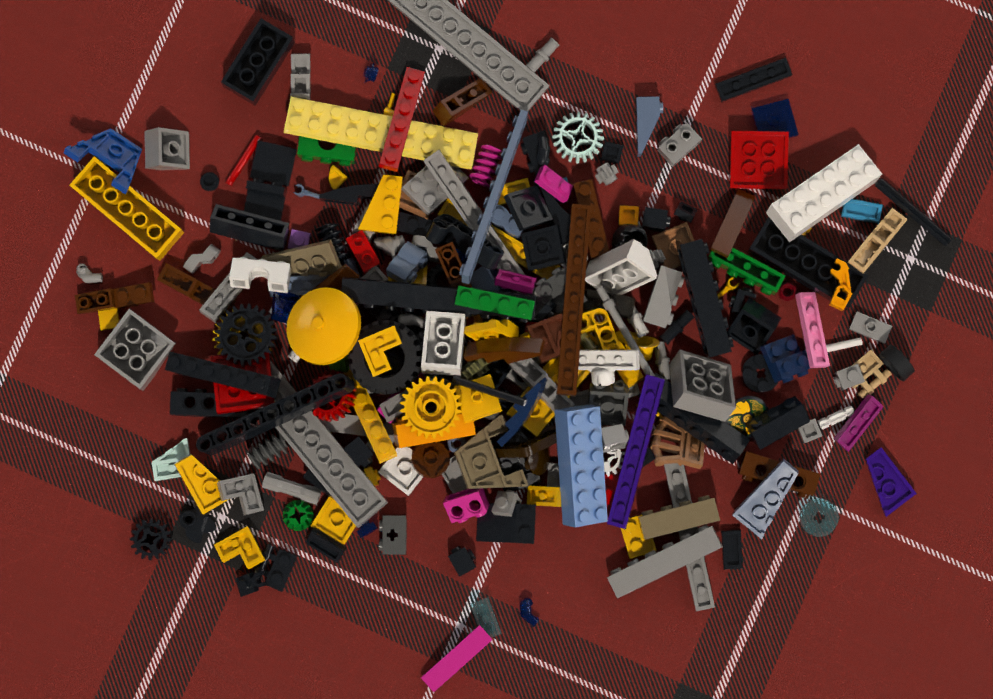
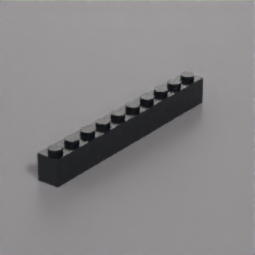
(416, 296)

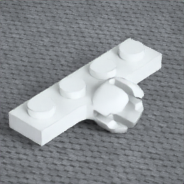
(605, 362)

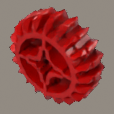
(340, 405)

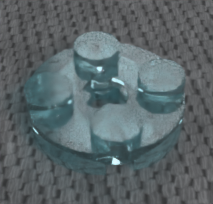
(812, 526)

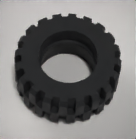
(403, 377)

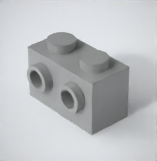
(679, 144)

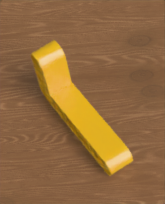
(598, 329)

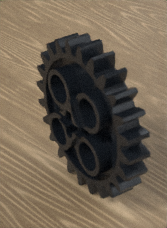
(239, 350)

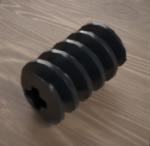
(328, 232)

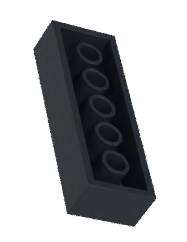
(804, 262)
(704, 298)

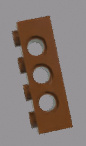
(750, 461)

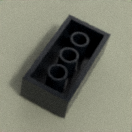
(258, 62)

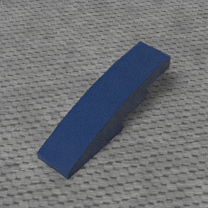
(523, 412)

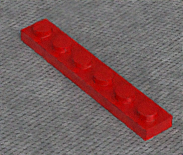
(401, 119)

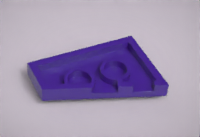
(888, 482)

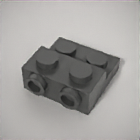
(554, 289)
(612, 402)

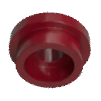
(791, 287)

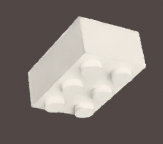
(443, 343)

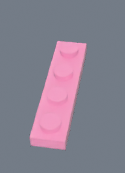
(812, 330)

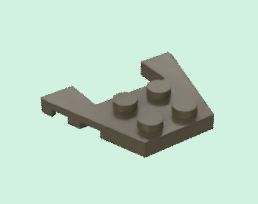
(480, 464)

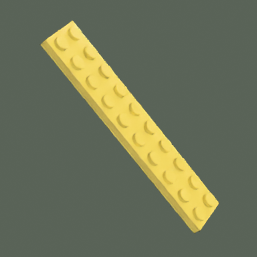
(370, 131)

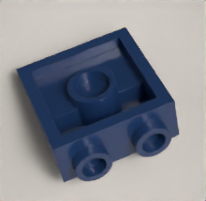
(785, 359)

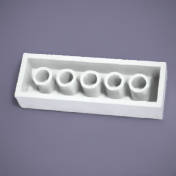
(823, 193)

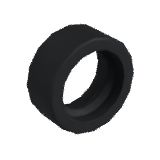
(897, 362)

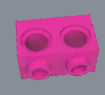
(464, 500)

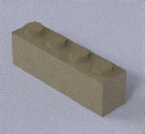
(678, 518)

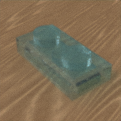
(485, 617)

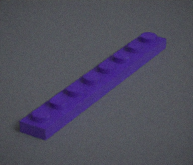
(636, 451)

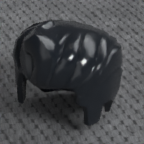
(627, 233)

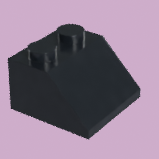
(753, 326)

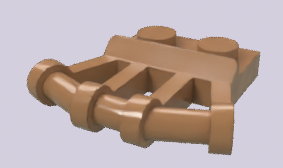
(689, 449)

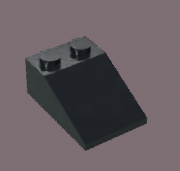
(507, 529)

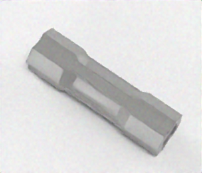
(279, 484)

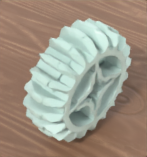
(585, 141)

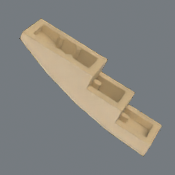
(877, 240)

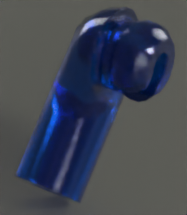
(525, 612)

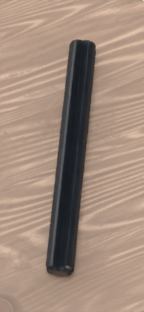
(913, 211)

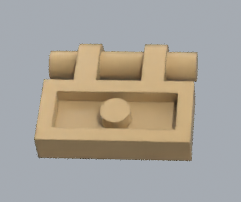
(869, 365)

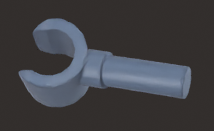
(304, 192)

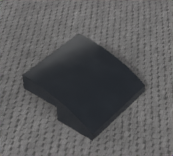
(272, 163)

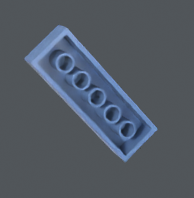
(581, 465)

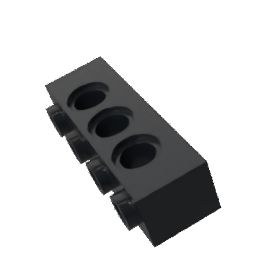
(179, 408)

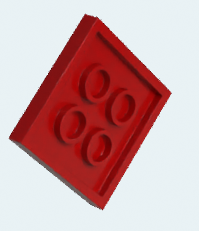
(759, 159)
(235, 400)

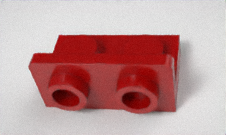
(363, 251)

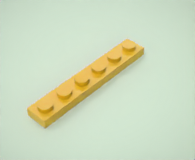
(372, 423)

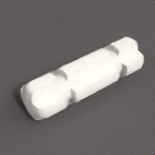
(836, 417)

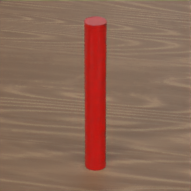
(243, 160)

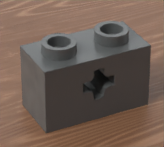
(399, 545)

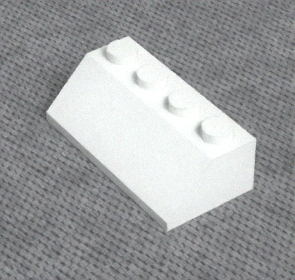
(622, 268)

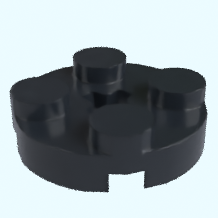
(750, 375)

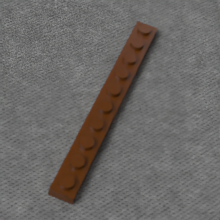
(573, 300)

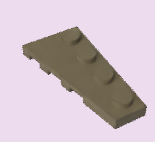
(309, 259)

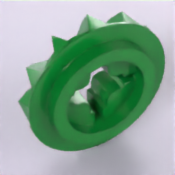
(302, 507)

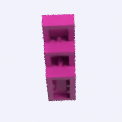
(456, 658)

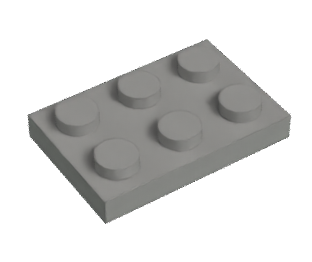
(426, 191)

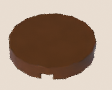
(430, 459)

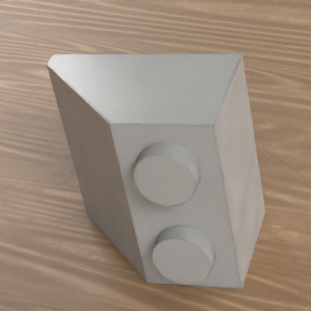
(167, 149)

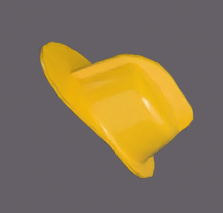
(645, 343)

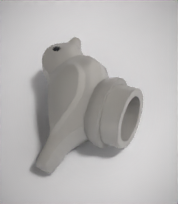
(389, 244)

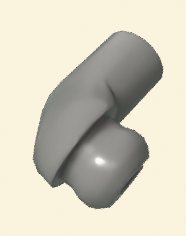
(87, 276)
(411, 319)

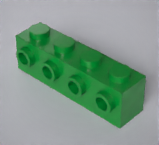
(750, 270)

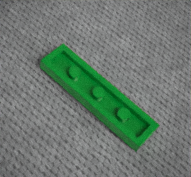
(494, 302)

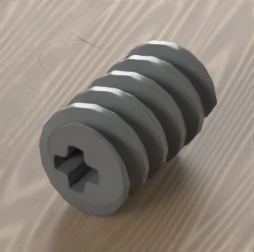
(268, 450)

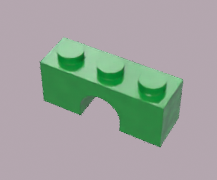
(310, 149)

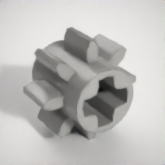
(606, 174)

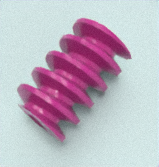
(485, 165)

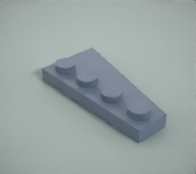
(761, 505)

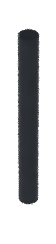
(489, 390)

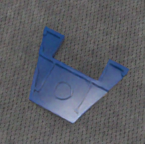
(112, 150)

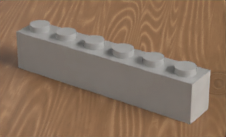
(664, 562)

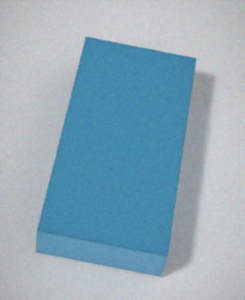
(862, 211)

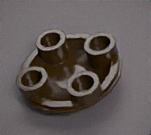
(538, 462)

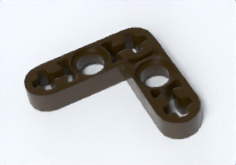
(528, 448)

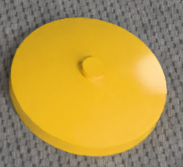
(323, 326)

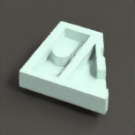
(164, 465)

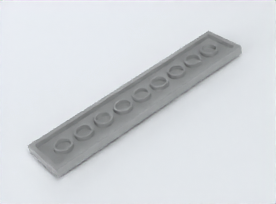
(475, 50)
(329, 460)

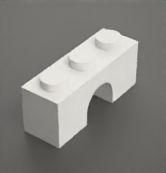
(245, 270)

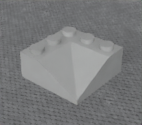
(663, 297)
(135, 349)
(702, 385)

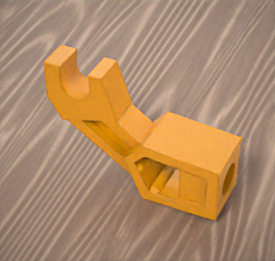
(842, 276)

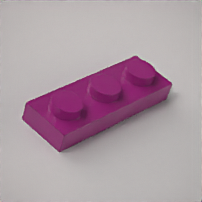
(858, 422)

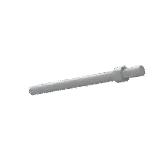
(609, 305)

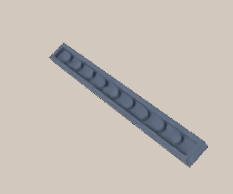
(491, 202)

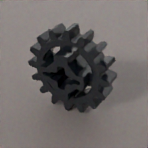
(154, 548)

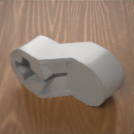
(423, 243)
(207, 257)

